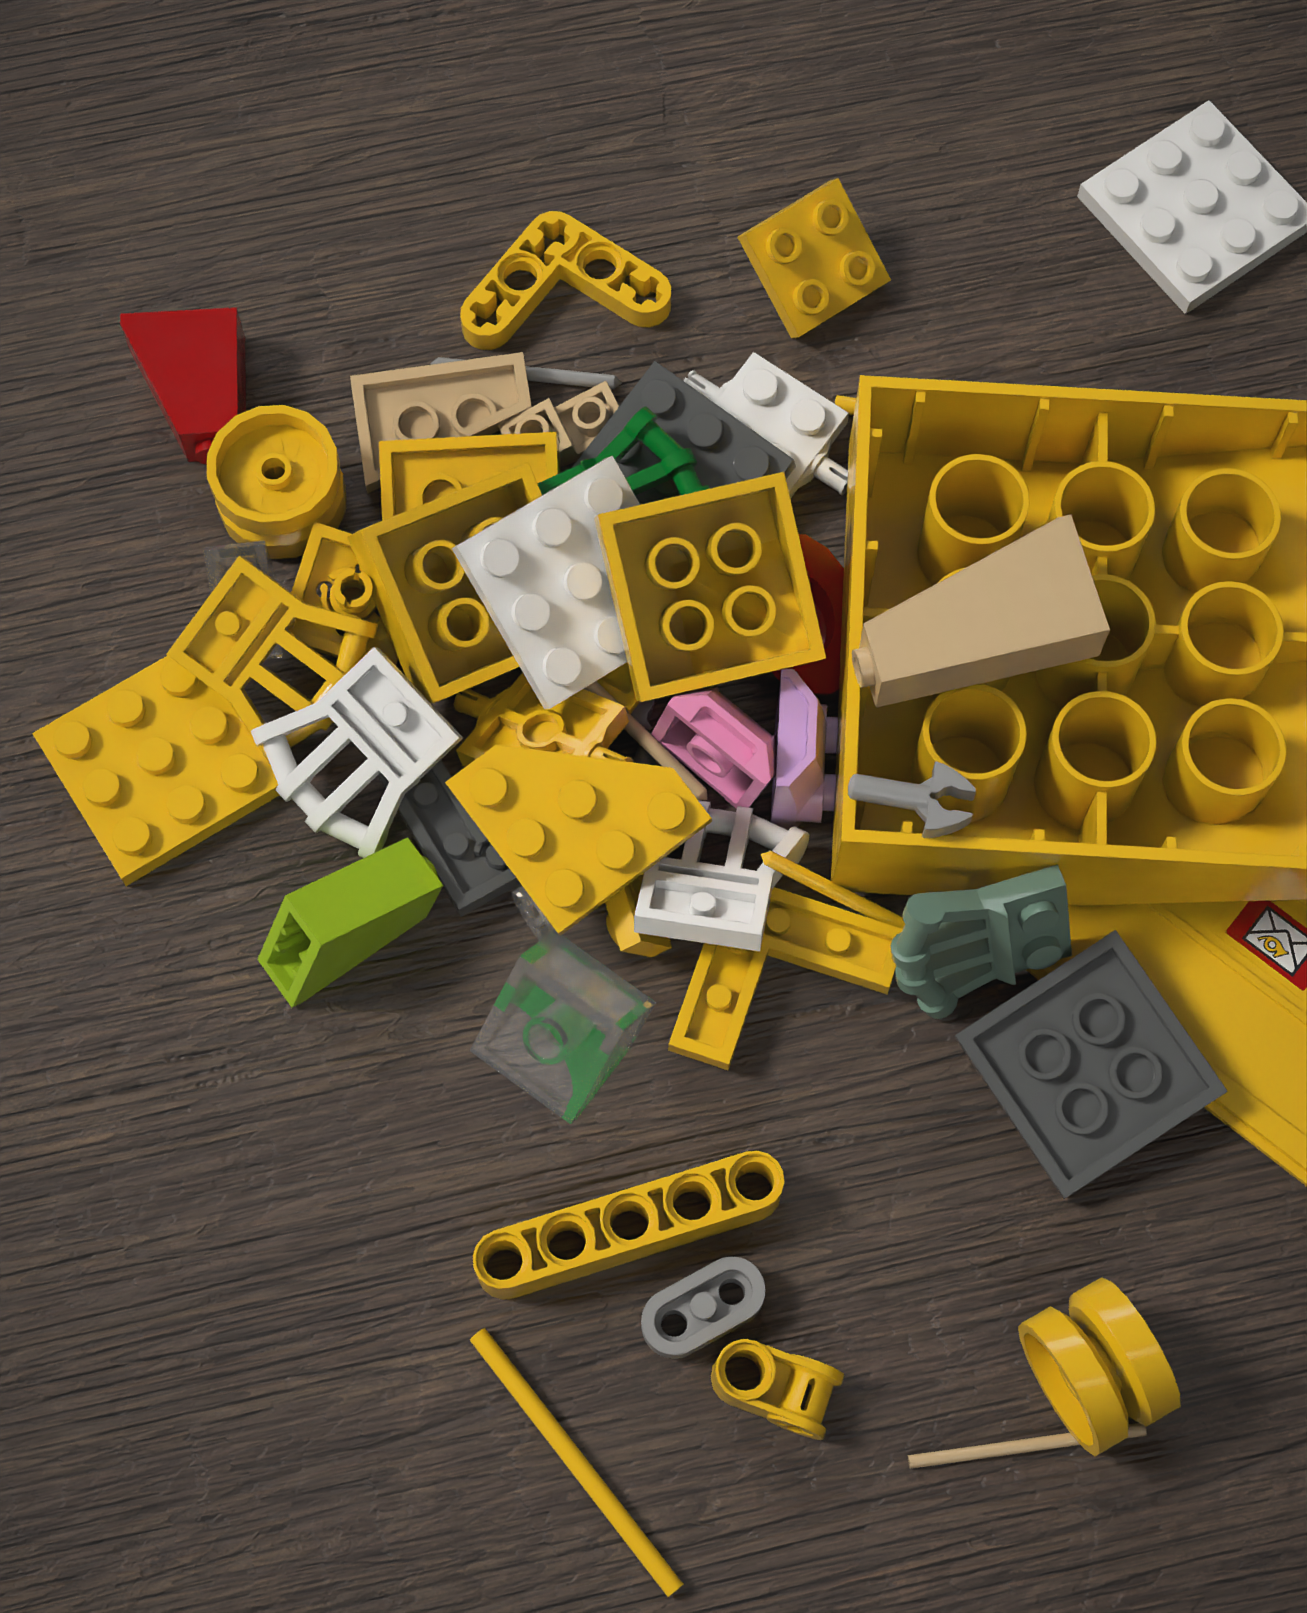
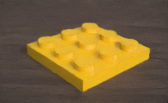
(157, 766)

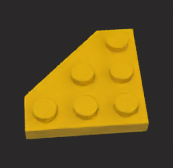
(576, 822)

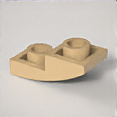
(574, 420)

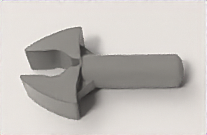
(919, 797)

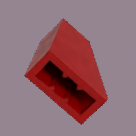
(192, 369)

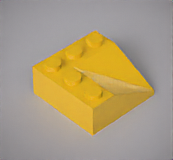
(710, 587)
(424, 593)

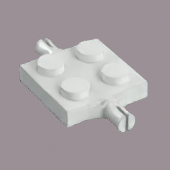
(785, 415)

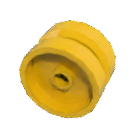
(275, 478)
(1099, 1366)

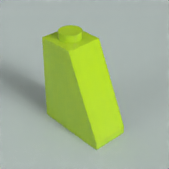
(347, 918)

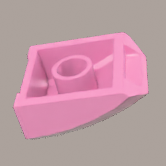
(719, 744)

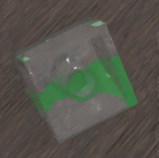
(561, 1025)

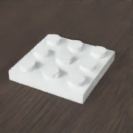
(1196, 206)
(550, 584)

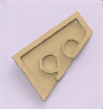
(436, 403)

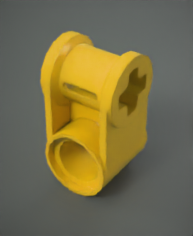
(781, 1387)

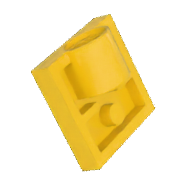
(814, 258)

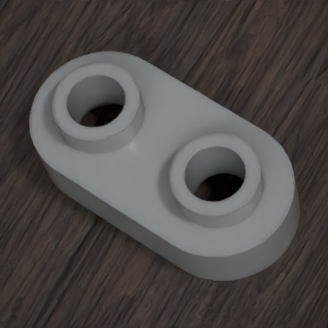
(699, 1303)

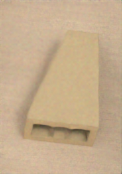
(988, 622)

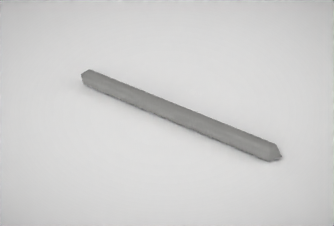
(558, 376)

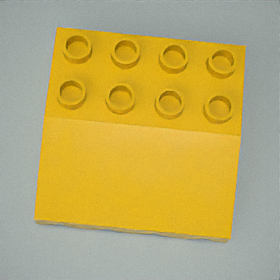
(1134, 770)

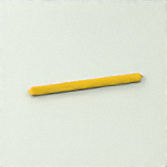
(830, 889)

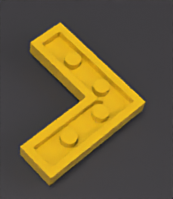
(795, 932)

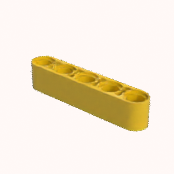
(652, 1200)

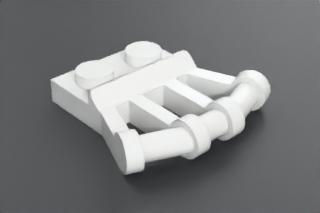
(387, 723)
(712, 900)

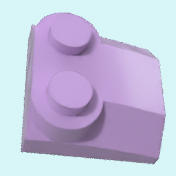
(802, 740)

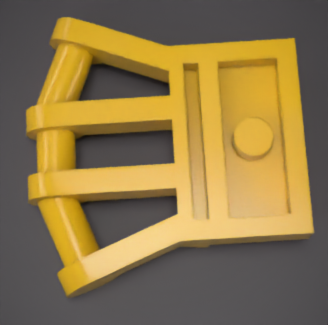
(241, 628)

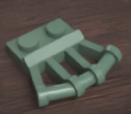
(980, 935)

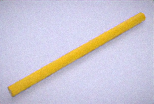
(577, 1462)

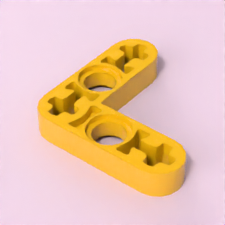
(563, 263)

